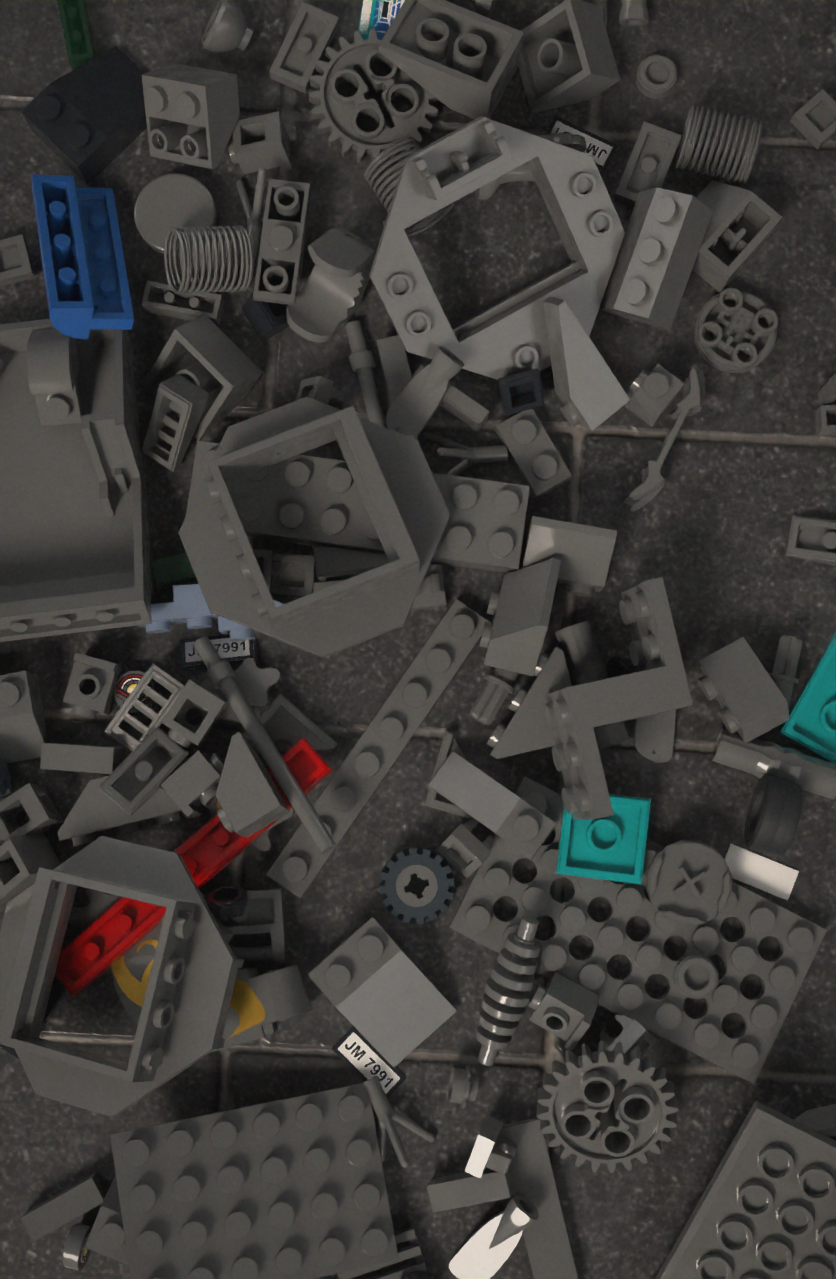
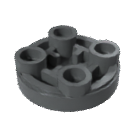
(169, 203)
(735, 331)

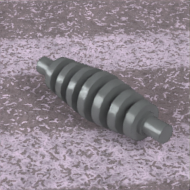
(508, 991)

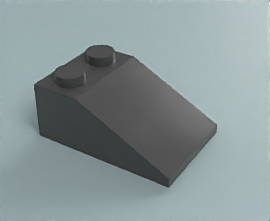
(454, 54)
(382, 991)

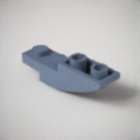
(191, 608)

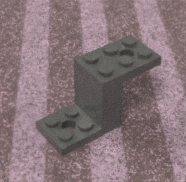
(653, 690)

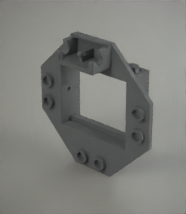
(513, 332)
(396, 494)
(184, 994)

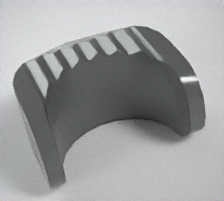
(333, 286)

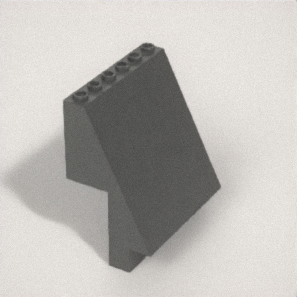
(73, 497)

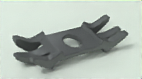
(652, 481)

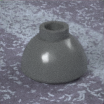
(227, 28)

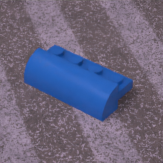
(81, 256)

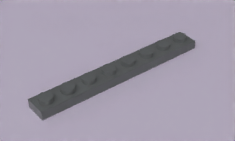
(381, 744)

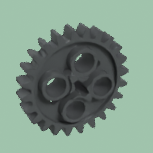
(342, 113)
(639, 1121)

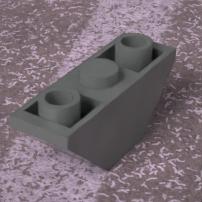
(283, 242)
(527, 727)
(98, 813)

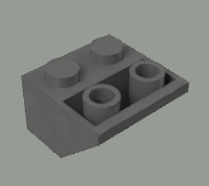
(190, 113)
(734, 233)

